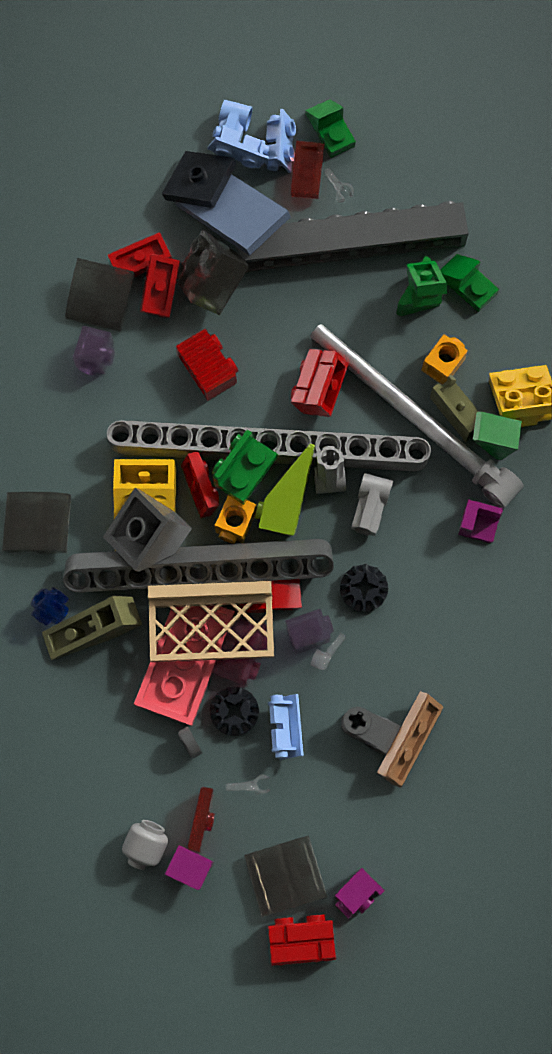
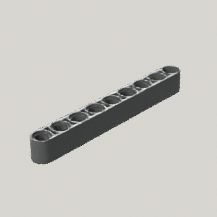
(213, 571)

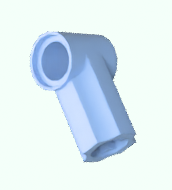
(235, 116)

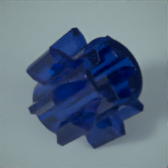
(49, 606)

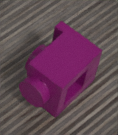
(357, 894)

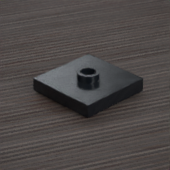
(199, 179)

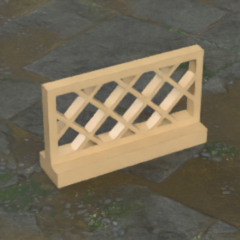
(209, 595)

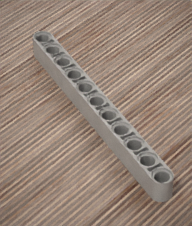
(282, 438)

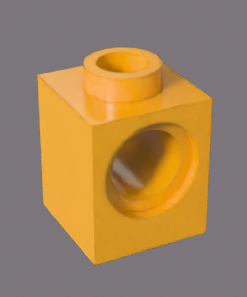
(441, 370)
(235, 508)

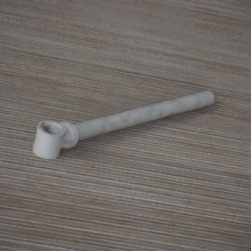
(498, 485)

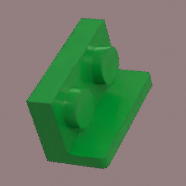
(243, 467)

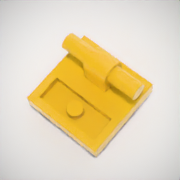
(523, 394)

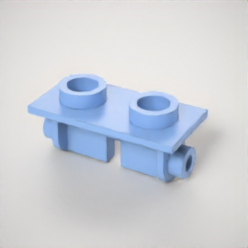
(280, 130)
(250, 152)
(288, 735)

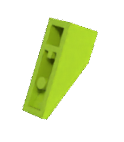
(284, 502)

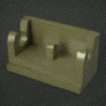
(455, 407)

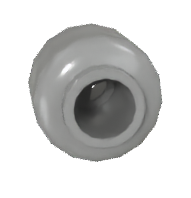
(145, 844)

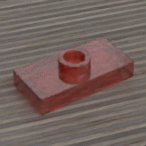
(307, 169)
(203, 819)

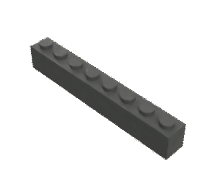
(362, 236)

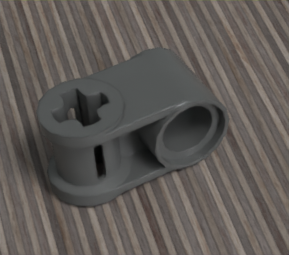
(376, 732)

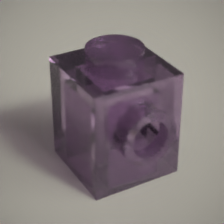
(94, 351)
(309, 630)

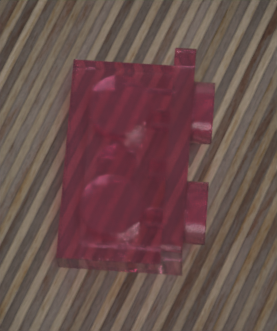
(241, 669)

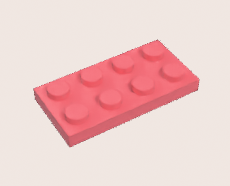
(179, 686)

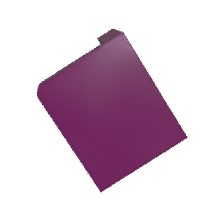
(480, 521)
(189, 867)

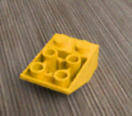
(151, 476)

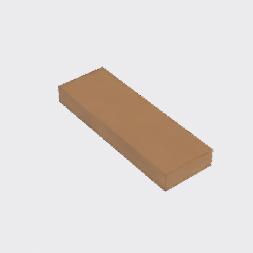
(410, 739)

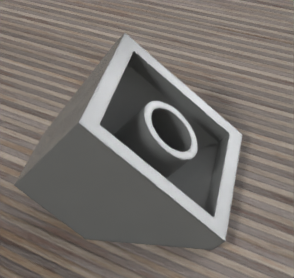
(146, 531)

